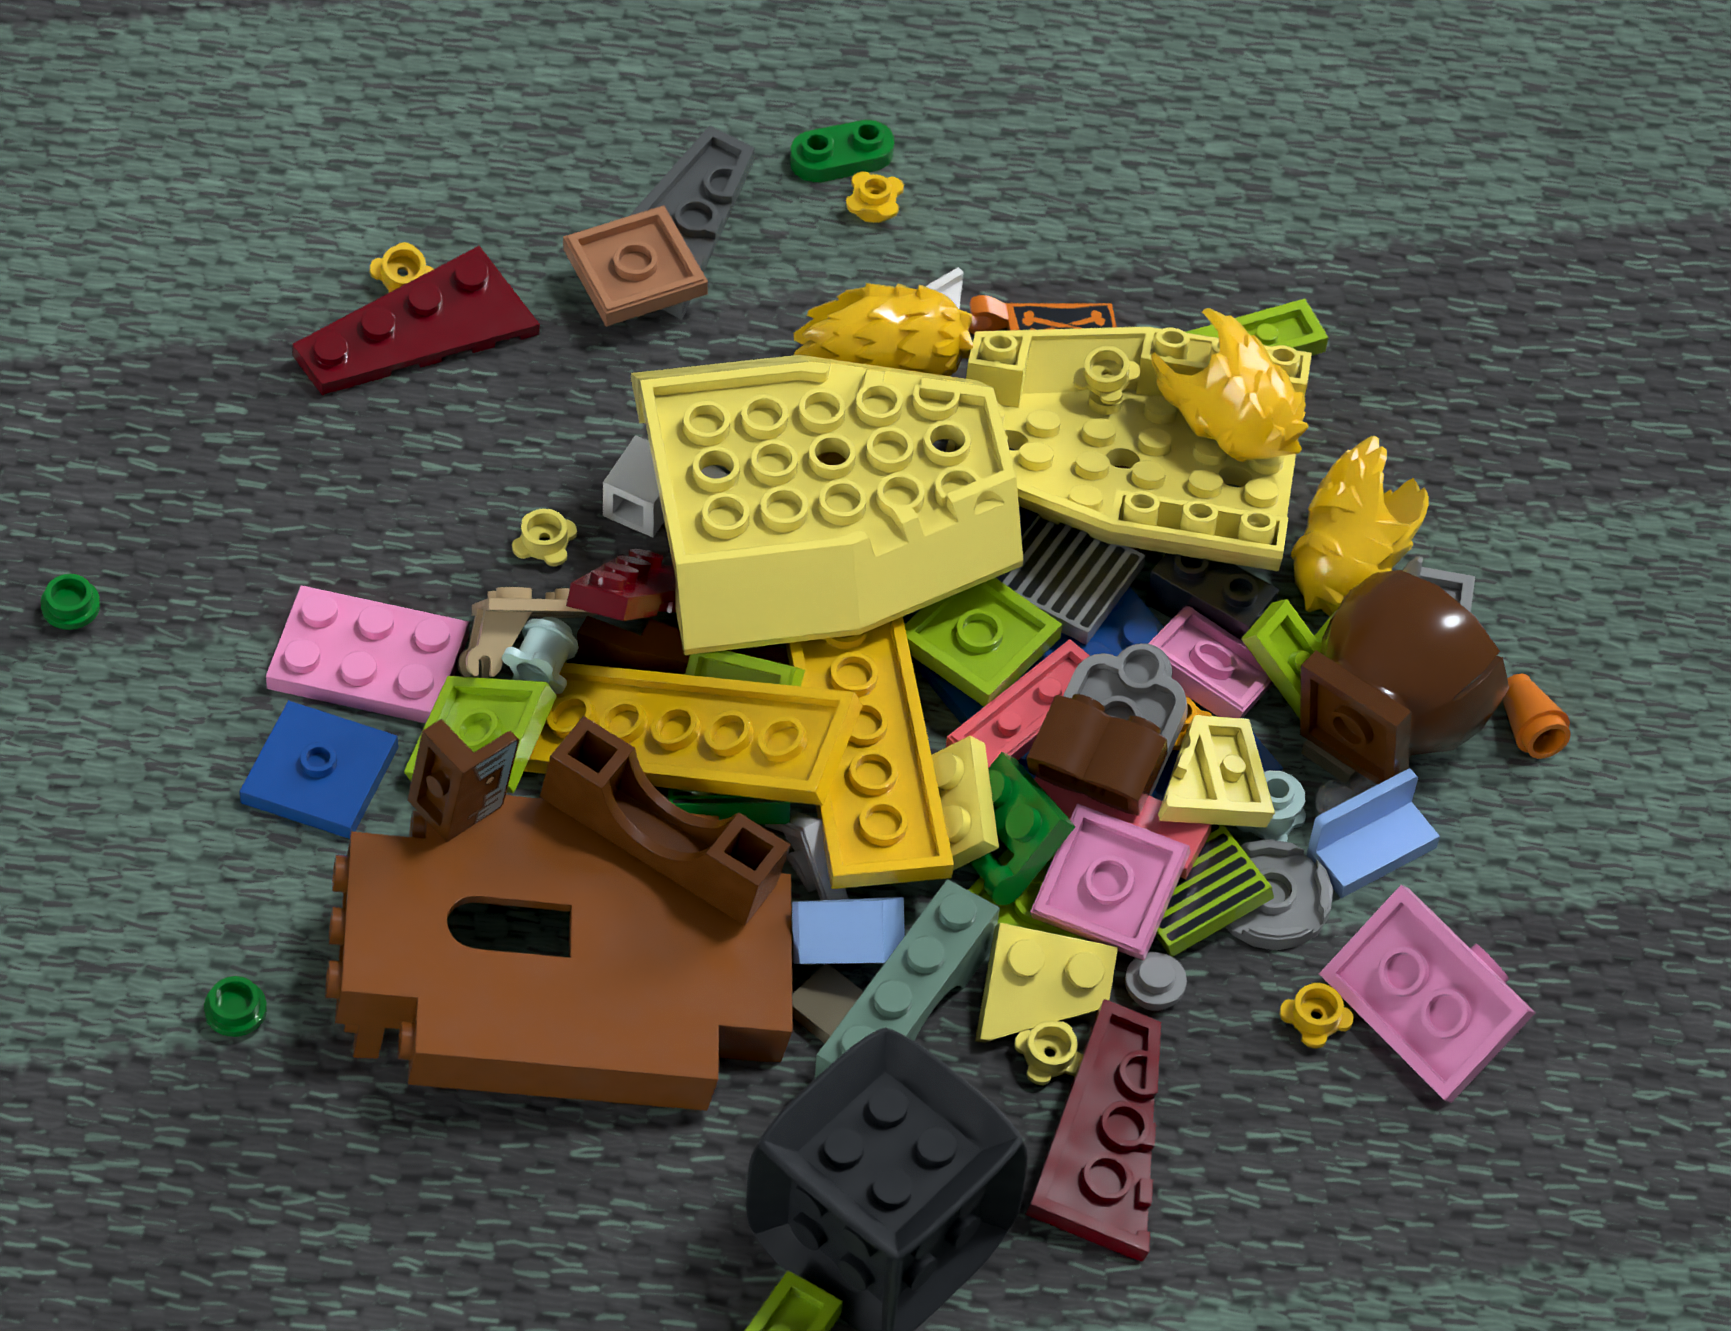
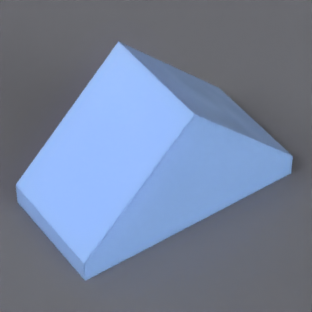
(847, 930)

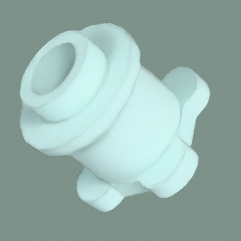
(542, 652)
(1288, 804)

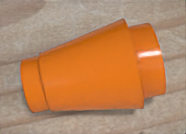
(1535, 718)

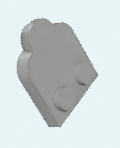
(1136, 685)

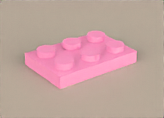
(366, 654)
(1426, 993)

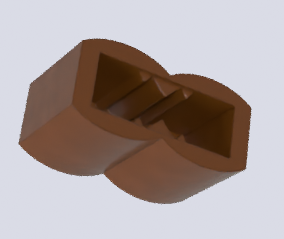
(1098, 753)

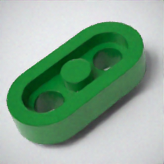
(843, 152)

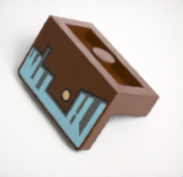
(459, 786)

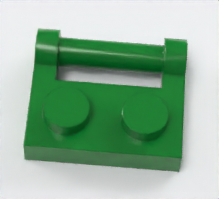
(1026, 824)

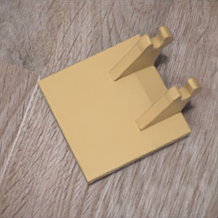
(500, 621)

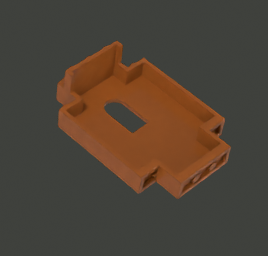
(631, 1015)

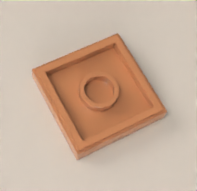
(635, 265)

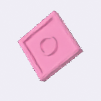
(1212, 664)
(1111, 882)

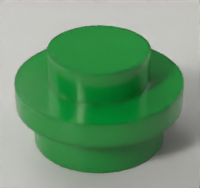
(70, 602)
(235, 1006)

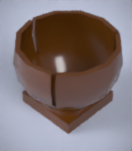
(1398, 676)

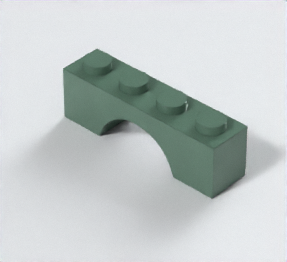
(931, 959)

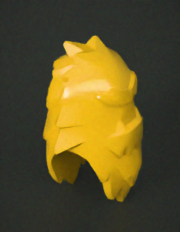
(889, 329)
(1238, 396)
(1355, 527)

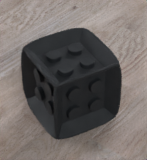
(886, 1182)

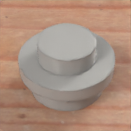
(1155, 981)

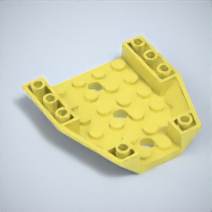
(1175, 482)
(815, 546)

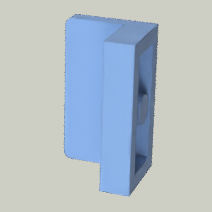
(1371, 834)

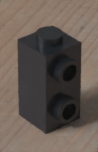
(1212, 588)

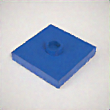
(319, 769)

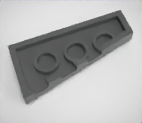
(702, 194)

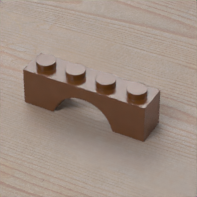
(604, 788)

